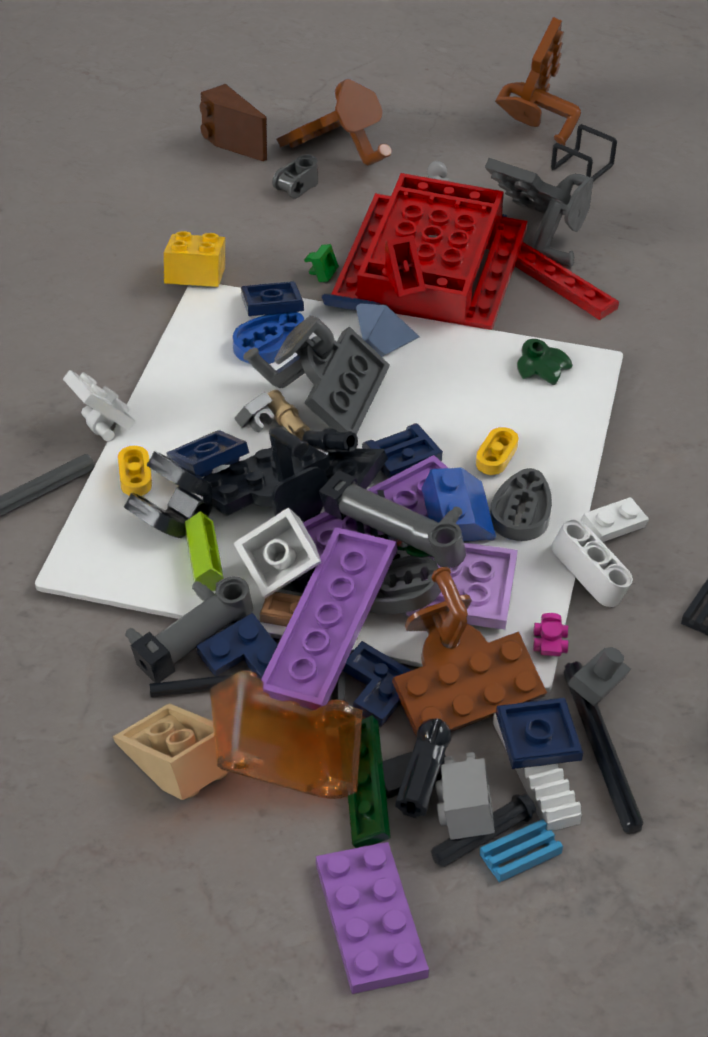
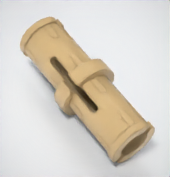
(287, 414)

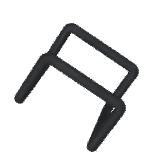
(554, 165)

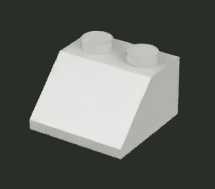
(278, 552)

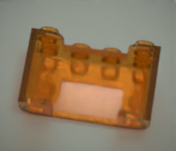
(285, 742)

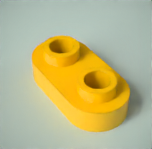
(497, 451)
(133, 470)

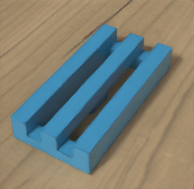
(517, 845)

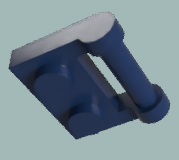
(405, 449)

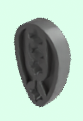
(537, 507)
(407, 596)

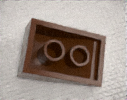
(233, 123)

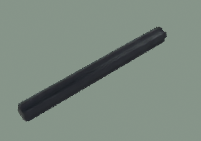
(606, 757)

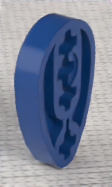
(264, 333)

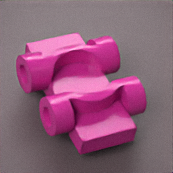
(551, 635)

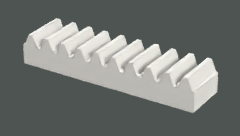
(549, 793)

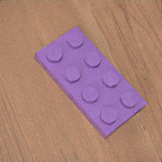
(371, 918)

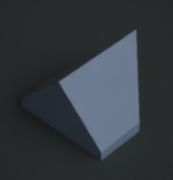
(383, 328)

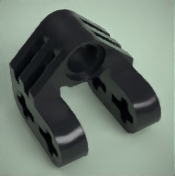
(188, 499)

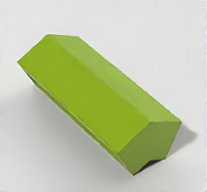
(203, 550)

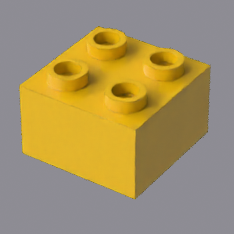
(194, 259)

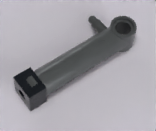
(440, 539)

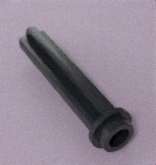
(518, 810)

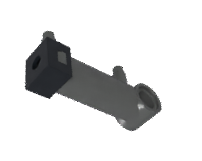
(158, 653)

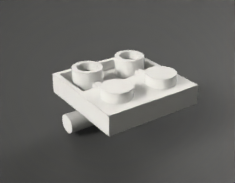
(105, 405)

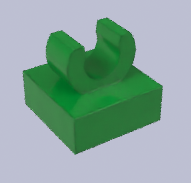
(323, 263)

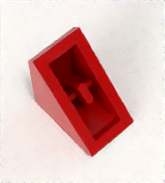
(403, 266)

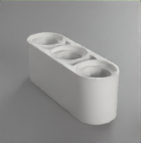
(592, 562)

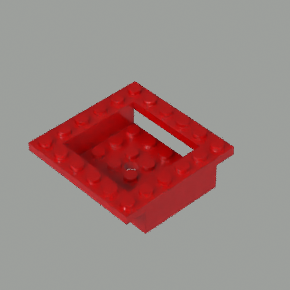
(464, 222)

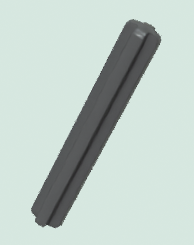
(45, 483)

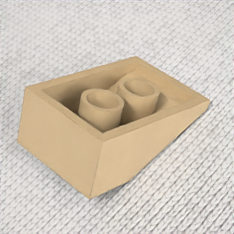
(173, 750)

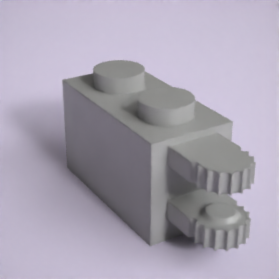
(465, 798)

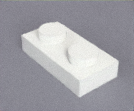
(615, 519)

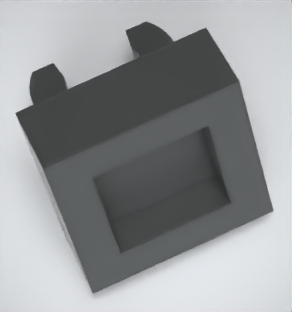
(254, 411)

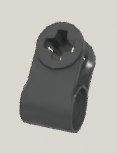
(297, 176)

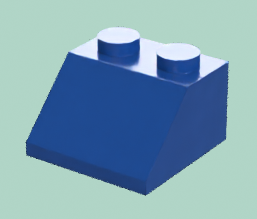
(457, 487)

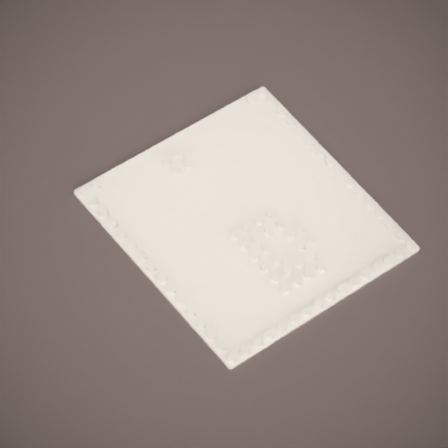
(448, 381)

